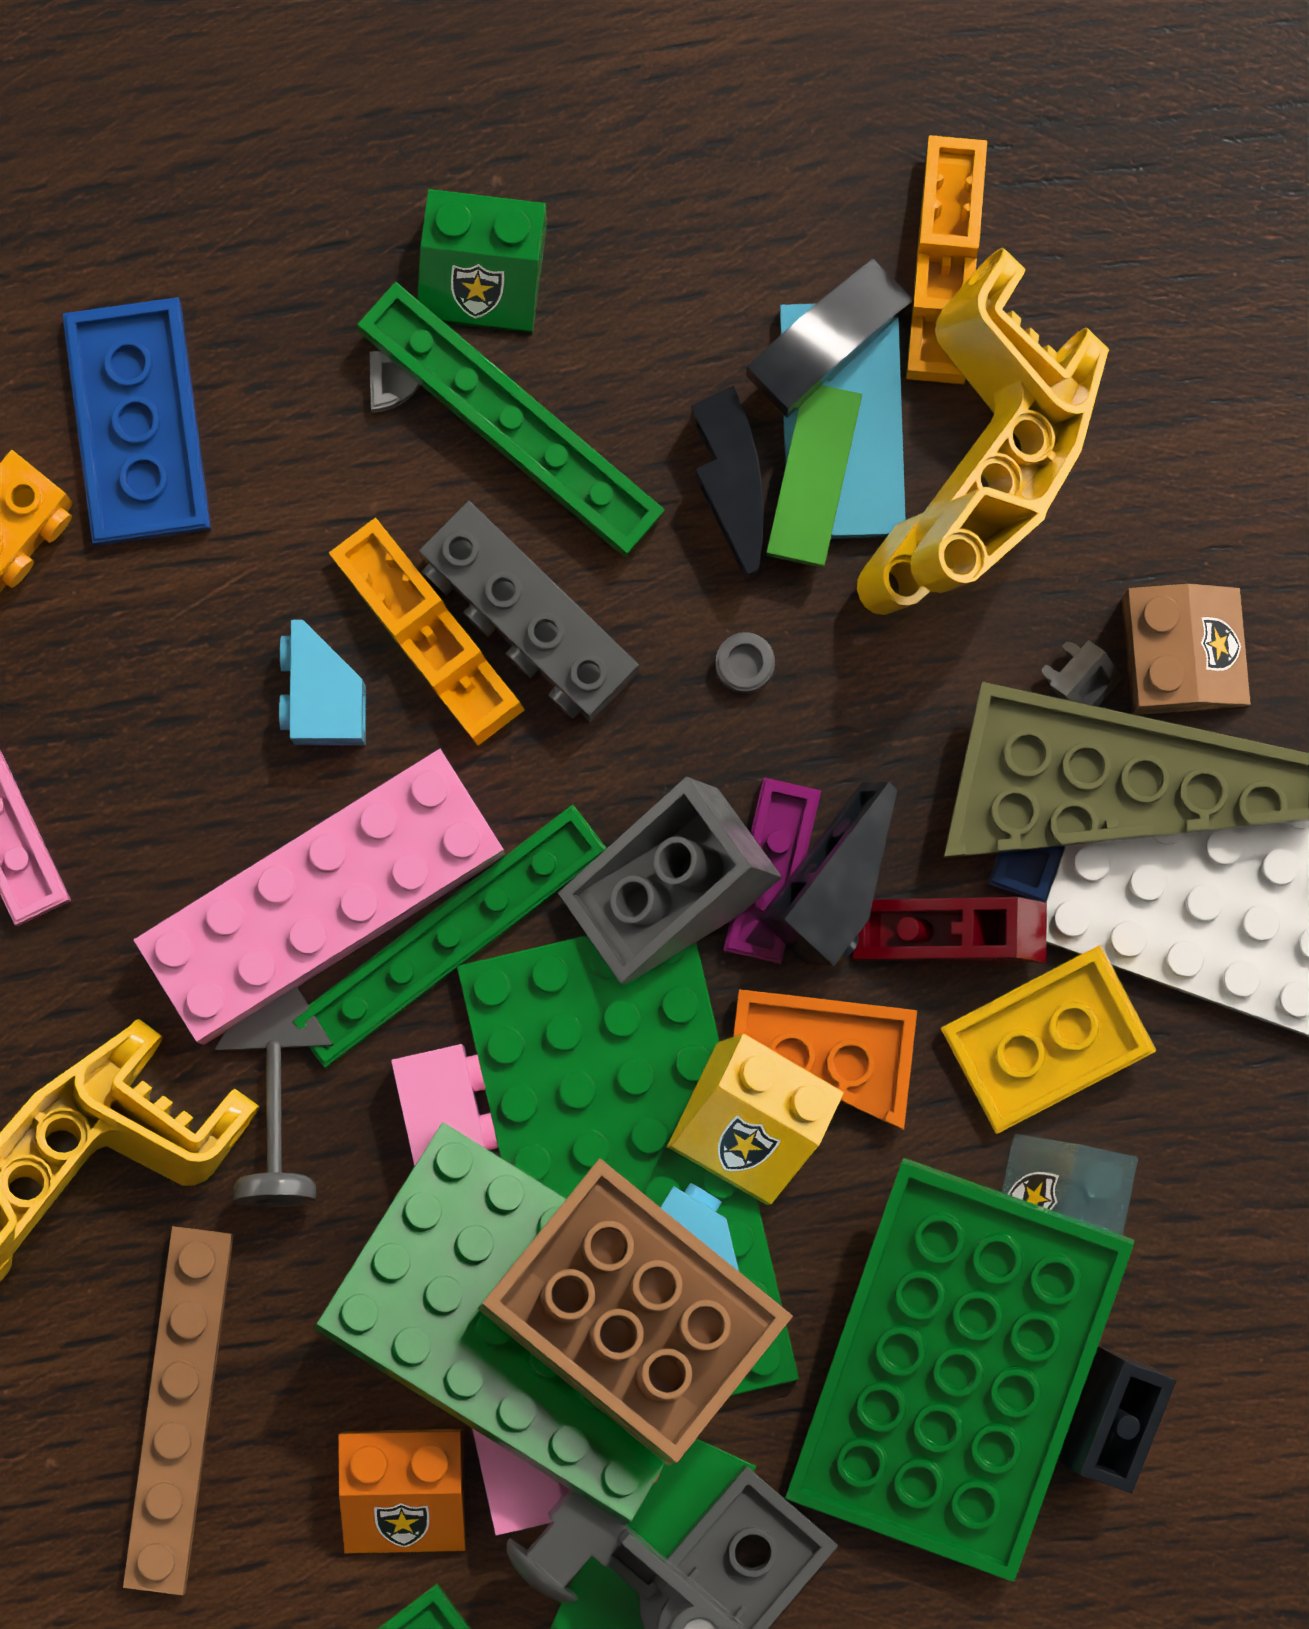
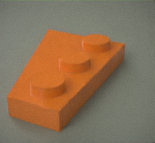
(844, 1043)

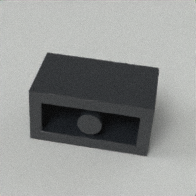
(1116, 1419)

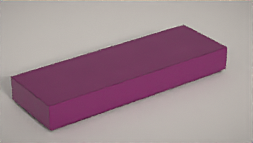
(783, 832)

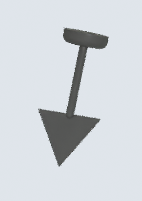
(271, 1030)

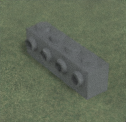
(529, 612)

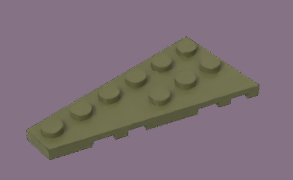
(1087, 774)

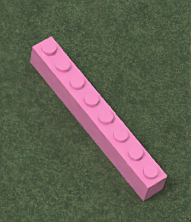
(436, 1090)

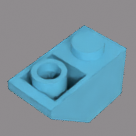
(325, 692)

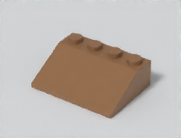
(635, 1313)

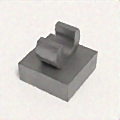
(1086, 677)

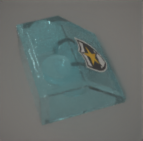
(1072, 1180)

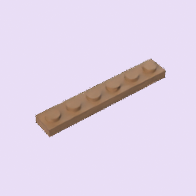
(178, 1411)

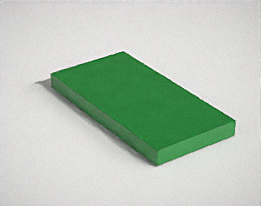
(662, 1520)

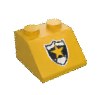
(754, 1117)

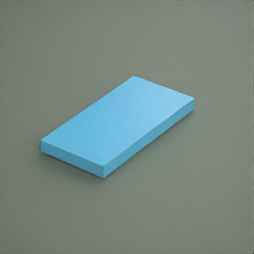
(874, 476)

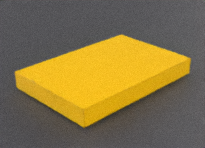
(1048, 1039)

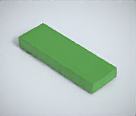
(814, 476)

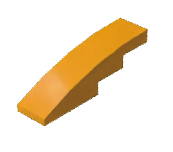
(945, 248)
(426, 631)

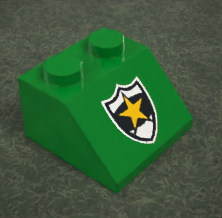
(482, 260)

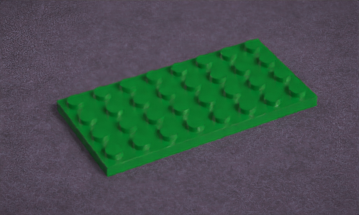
(605, 1074)

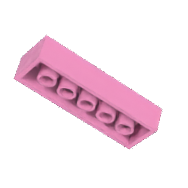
(320, 897)

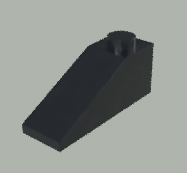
(836, 882)

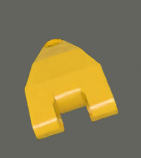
(1036, 396)
(101, 1111)

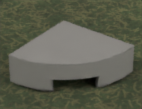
(388, 383)

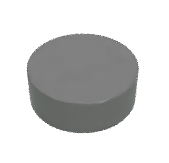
(745, 662)

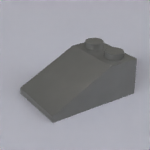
(669, 880)

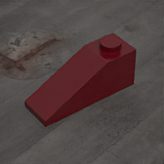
(955, 930)

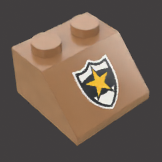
(1185, 648)

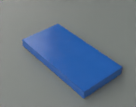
(136, 421)

